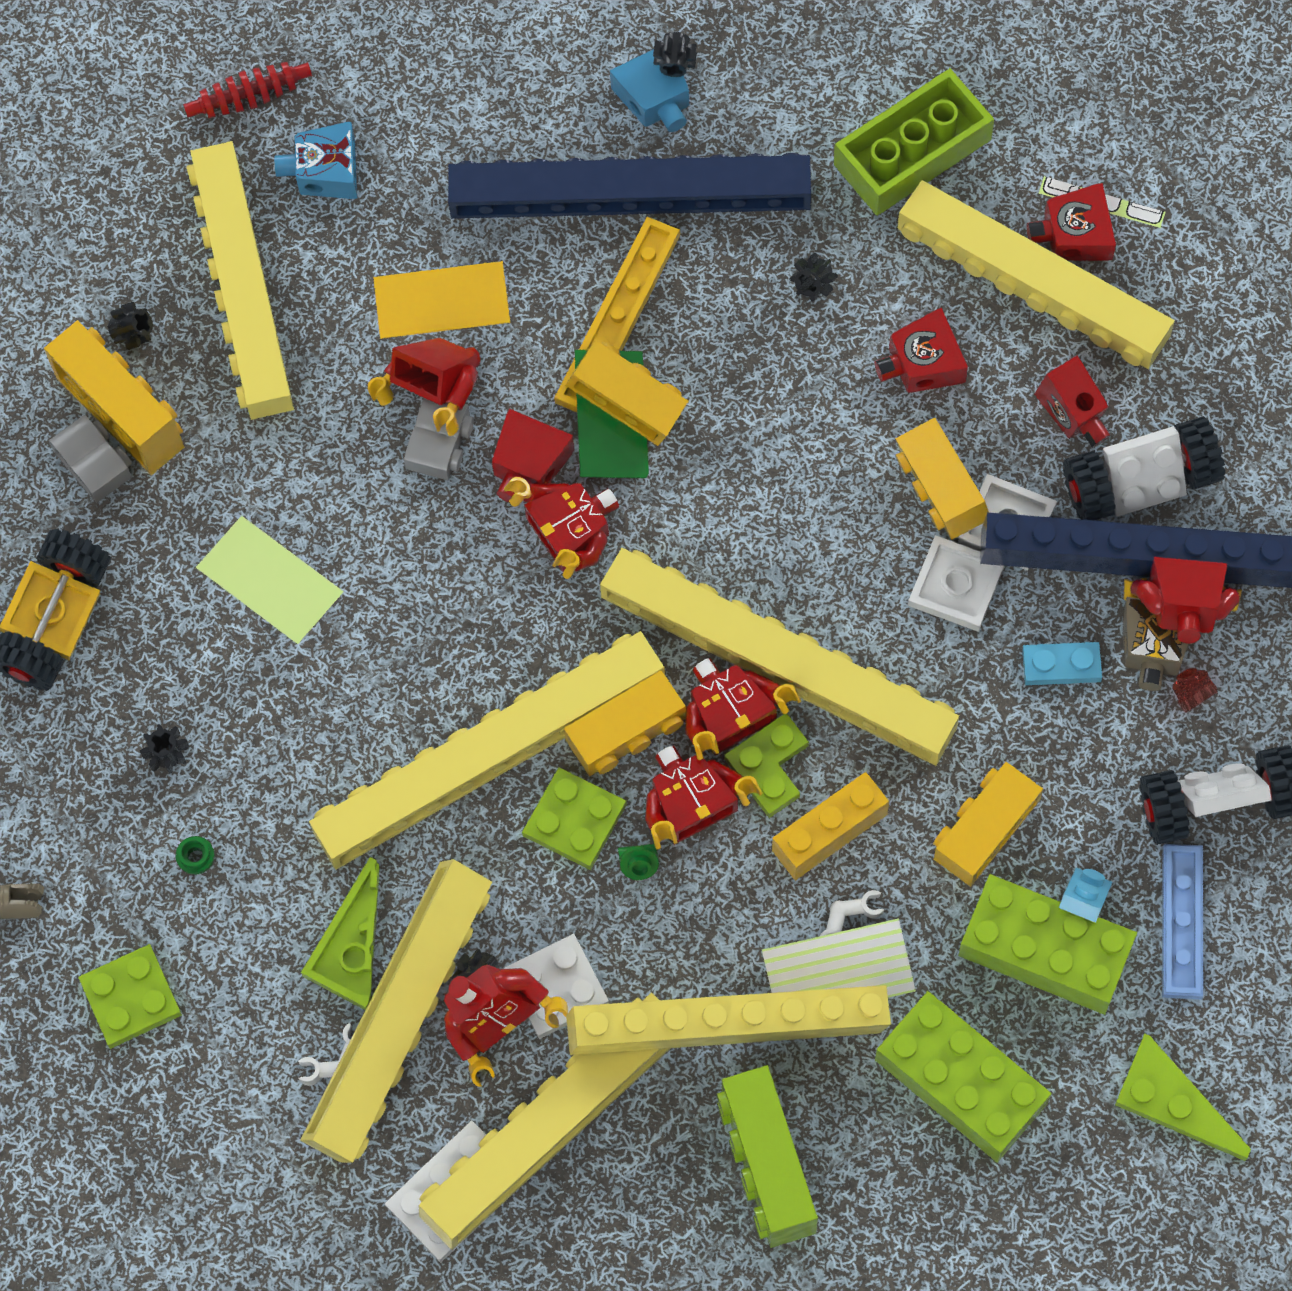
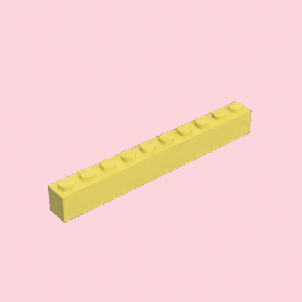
(770, 650)
(480, 753)

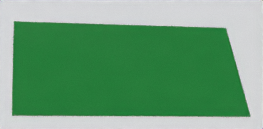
(605, 443)

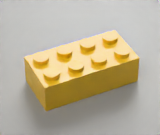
(115, 396)

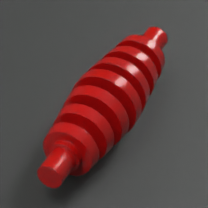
(260, 85)

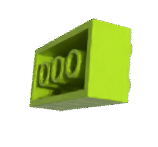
(913, 141)
(1046, 946)
(962, 1076)
(769, 1157)

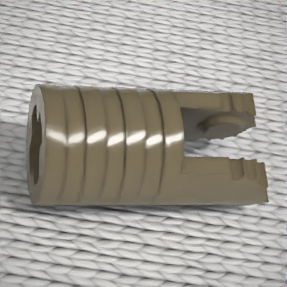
(19, 900)

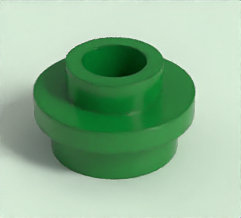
(192, 844)

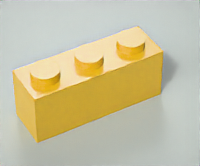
(627, 392)
(941, 479)
(626, 724)
(986, 822)
(830, 826)

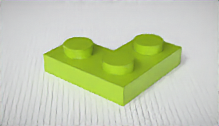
(762, 757)

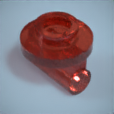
(1193, 688)

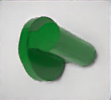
(638, 861)

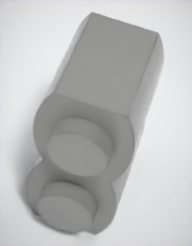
(435, 451)
(91, 458)

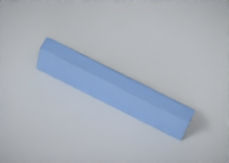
(1182, 921)

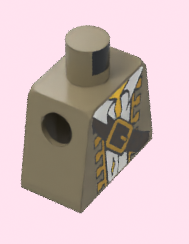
(1148, 646)

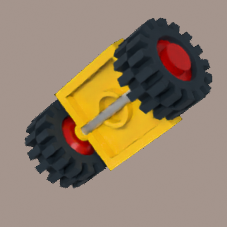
(51, 608)

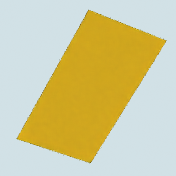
(441, 299)

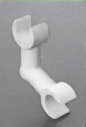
(840, 909)
(324, 1069)

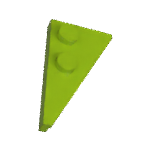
(346, 950)
(1167, 1097)

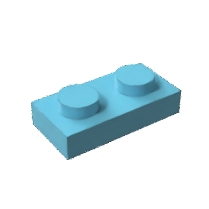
(1062, 663)
(1086, 894)

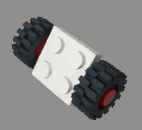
(1144, 470)
(1236, 786)

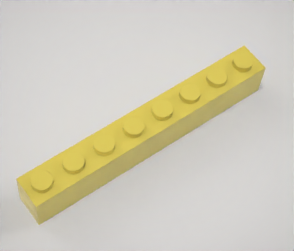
(1035, 275)
(241, 281)
(397, 1012)
(727, 1019)
(530, 1139)

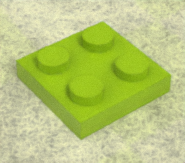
(574, 818)
(130, 996)

